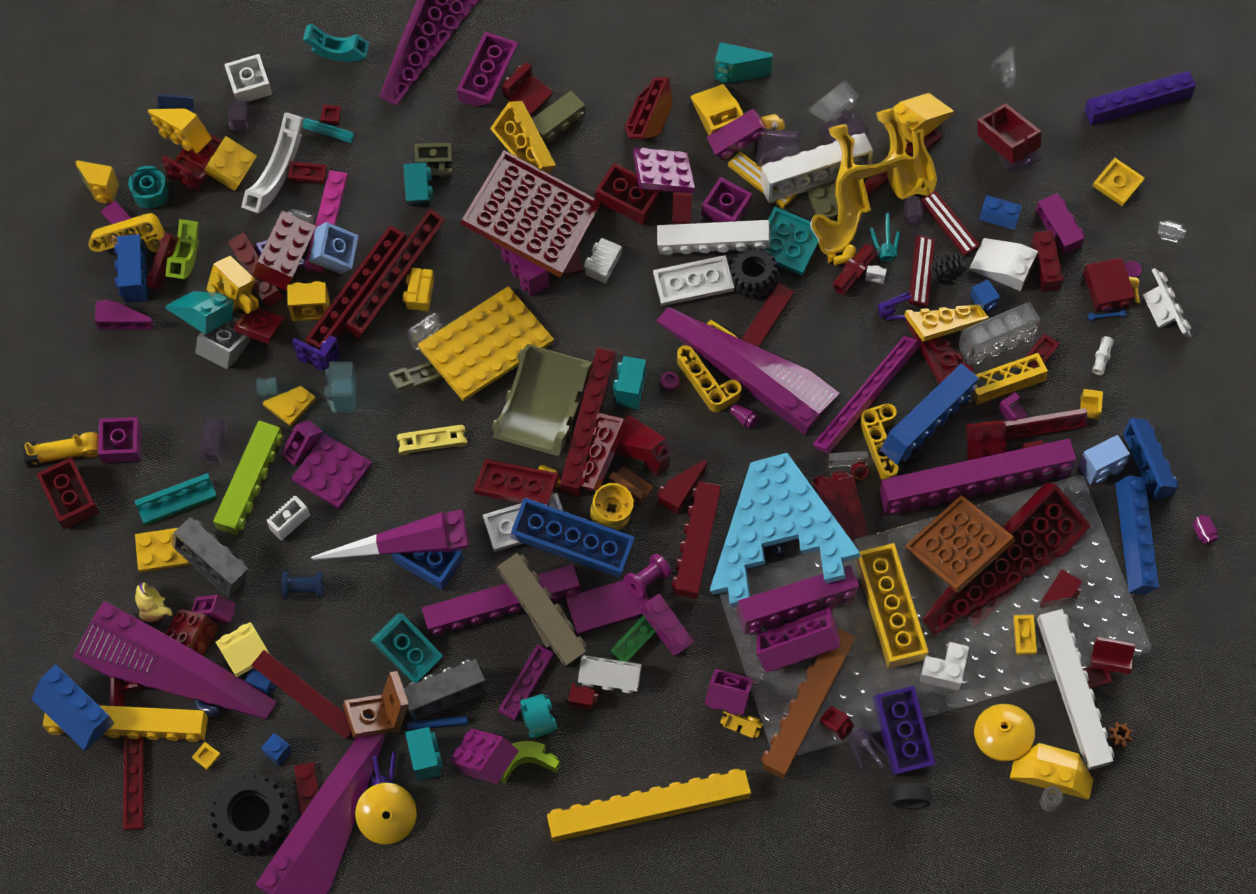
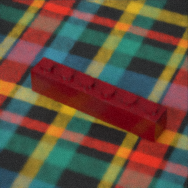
(697, 540)

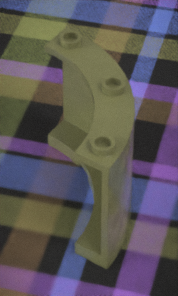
(543, 400)

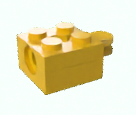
(233, 282)

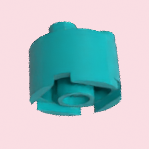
(149, 187)
(537, 715)

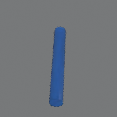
(437, 722)

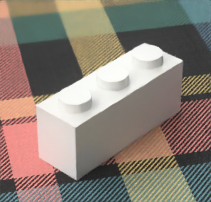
(609, 674)

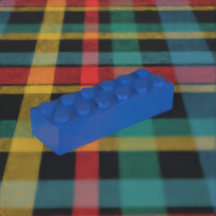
(929, 414)
(572, 537)

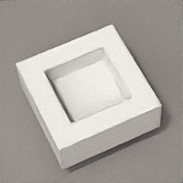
(875, 274)

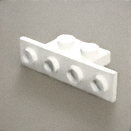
(1163, 306)

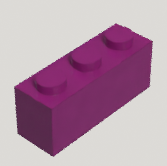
(736, 134)
(1056, 217)
(666, 624)

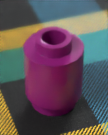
(1205, 529)

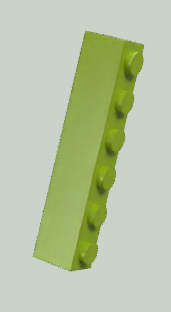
(248, 477)

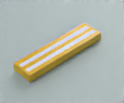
(752, 173)

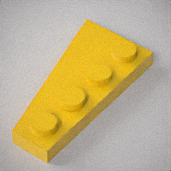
(944, 321)

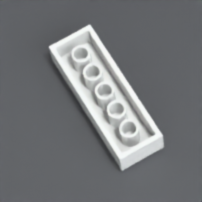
(810, 168)

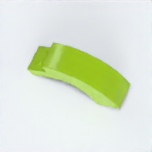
(186, 250)
(531, 752)

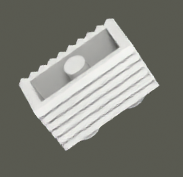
(602, 260)
(288, 517)

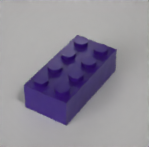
(903, 730)

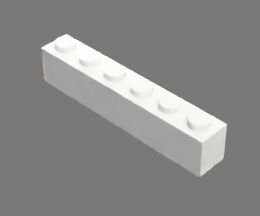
(713, 237)

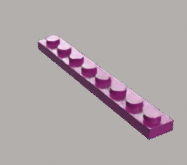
(866, 394)

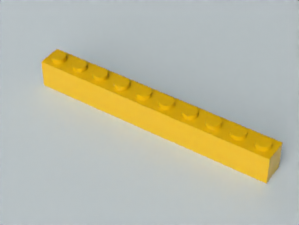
(648, 805)

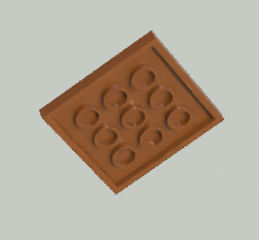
(959, 543)

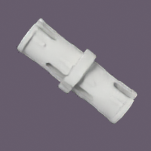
(1102, 355)

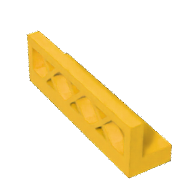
(1014, 382)

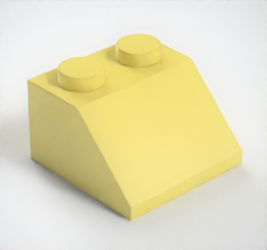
(241, 648)

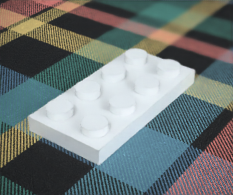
(693, 280)
(501, 523)

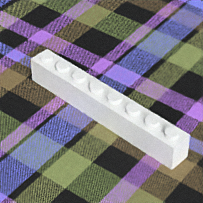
(1074, 689)

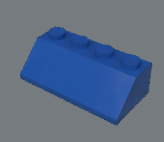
(1150, 459)
(71, 708)

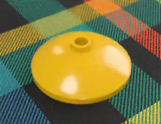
(1004, 743)
(384, 798)

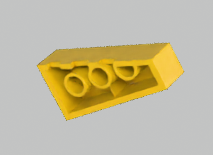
(520, 136)

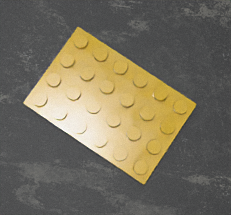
(484, 343)

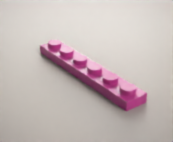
(328, 208)

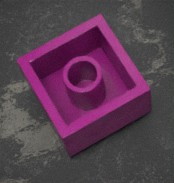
(726, 202)
(119, 440)
(729, 692)

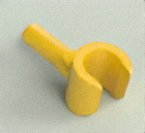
(1135, 284)

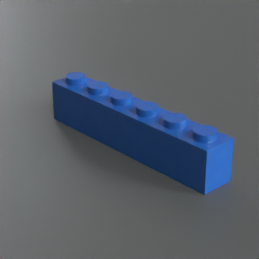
(1137, 535)

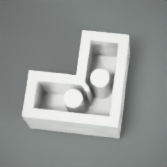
(946, 672)

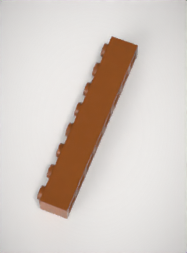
(806, 707)

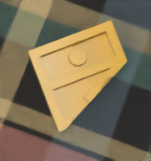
(290, 405)

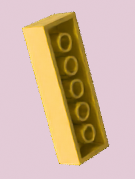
(891, 606)

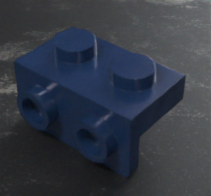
(175, 102)

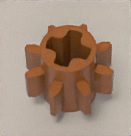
(1122, 729)

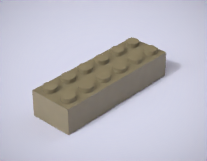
(541, 610)

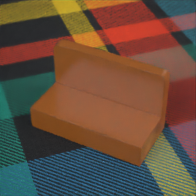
(637, 486)

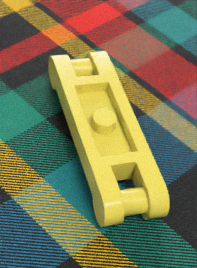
(431, 439)

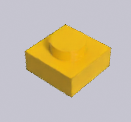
(206, 756)

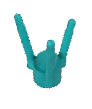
(887, 251)

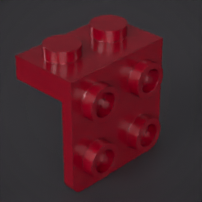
(526, 88)
(193, 630)

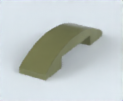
(414, 377)

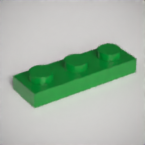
(632, 640)

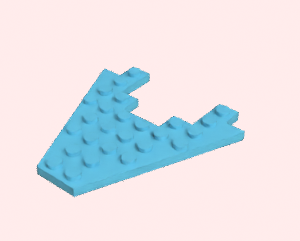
(773, 509)

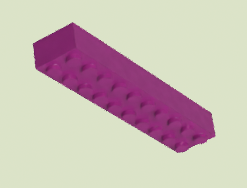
(977, 477)

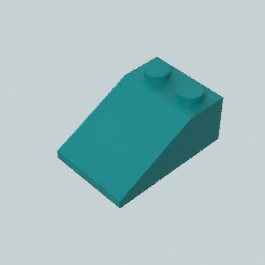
(741, 63)
(203, 310)
(406, 647)

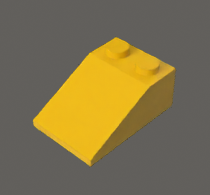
(921, 113)

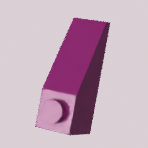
(115, 316)

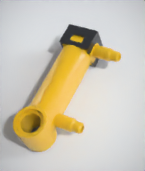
(83, 445)

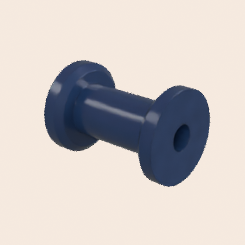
(302, 584)

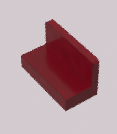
(1112, 655)

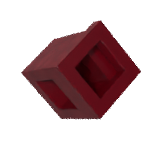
(582, 697)

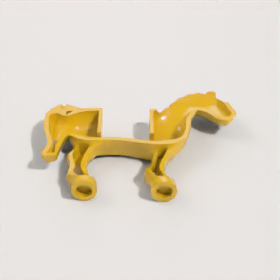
(904, 174)

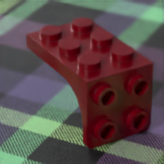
(189, 166)
(842, 500)

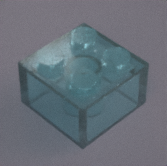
(341, 386)

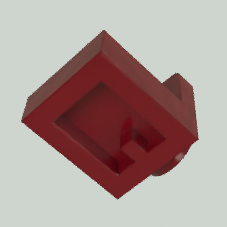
(837, 722)

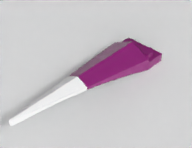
(431, 534)

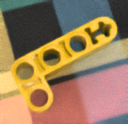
(102, 238)
(704, 377)
(877, 428)

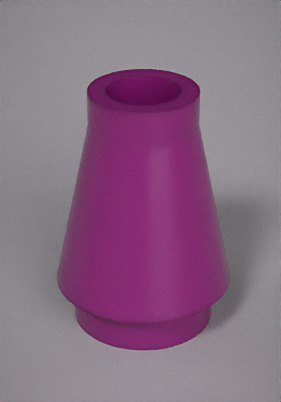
(745, 416)

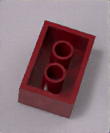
(622, 194)
(67, 493)

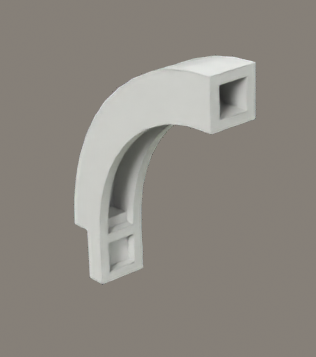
(275, 173)

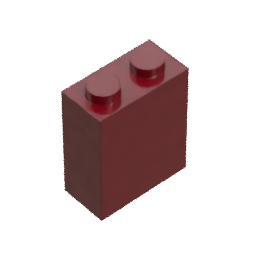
(1109, 285)

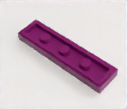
(526, 681)

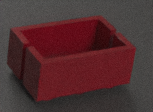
(1009, 133)

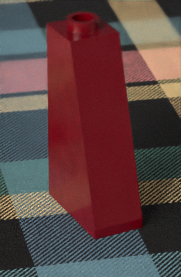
(643, 443)

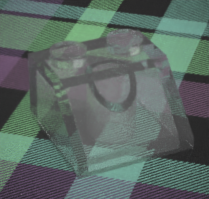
(834, 102)

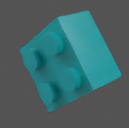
(417, 183)
(629, 382)
(423, 755)

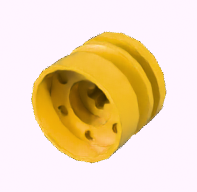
(612, 497)

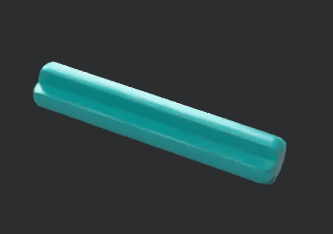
(328, 130)

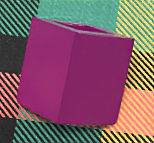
(1011, 409)

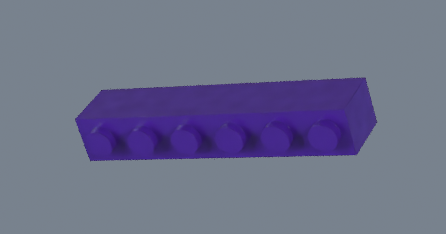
(1140, 97)

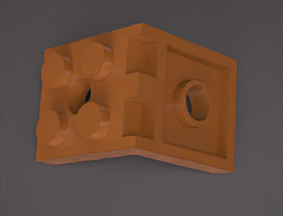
(387, 710)

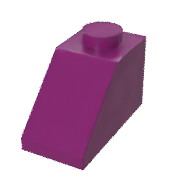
(301, 441)
(215, 607)

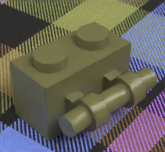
(435, 154)

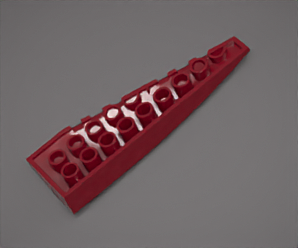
(1041, 531)

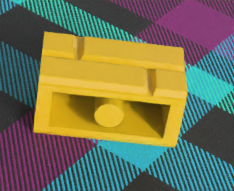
(420, 289)

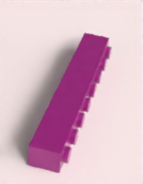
(494, 602)

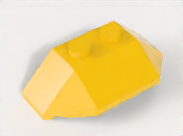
(1053, 767)

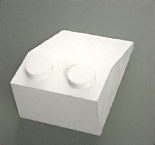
(1004, 262)

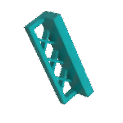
(175, 499)

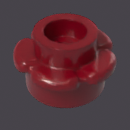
(862, 474)

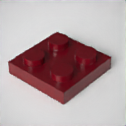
(259, 325)
(985, 439)

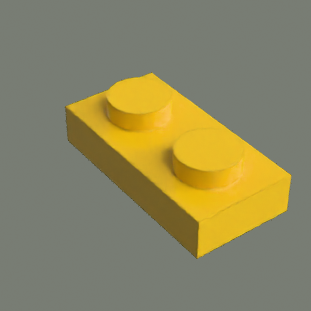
(1024, 635)

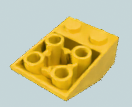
(716, 108)
(181, 127)

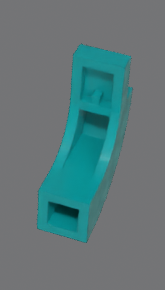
(335, 48)

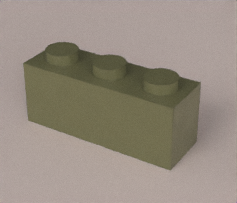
(559, 116)

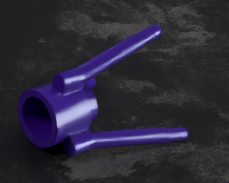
(887, 308)
(383, 779)

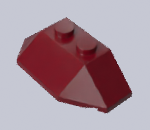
(650, 110)

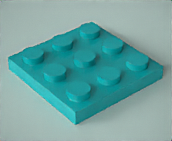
(791, 240)

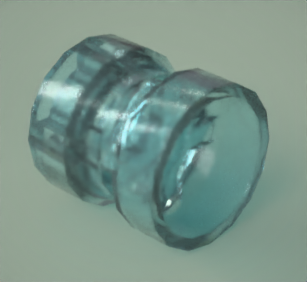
(266, 386)

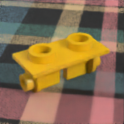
(749, 724)

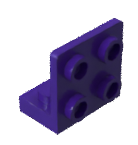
(320, 359)

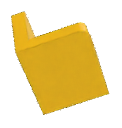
(1092, 402)

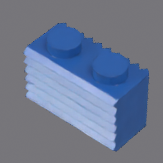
(1000, 212)

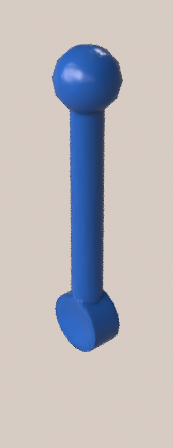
(1091, 316)

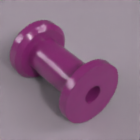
(637, 583)

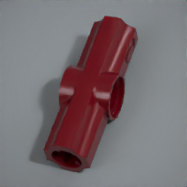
(855, 269)

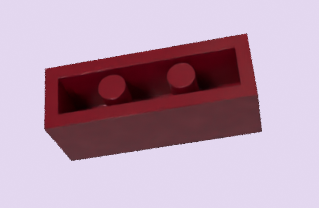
(1047, 261)

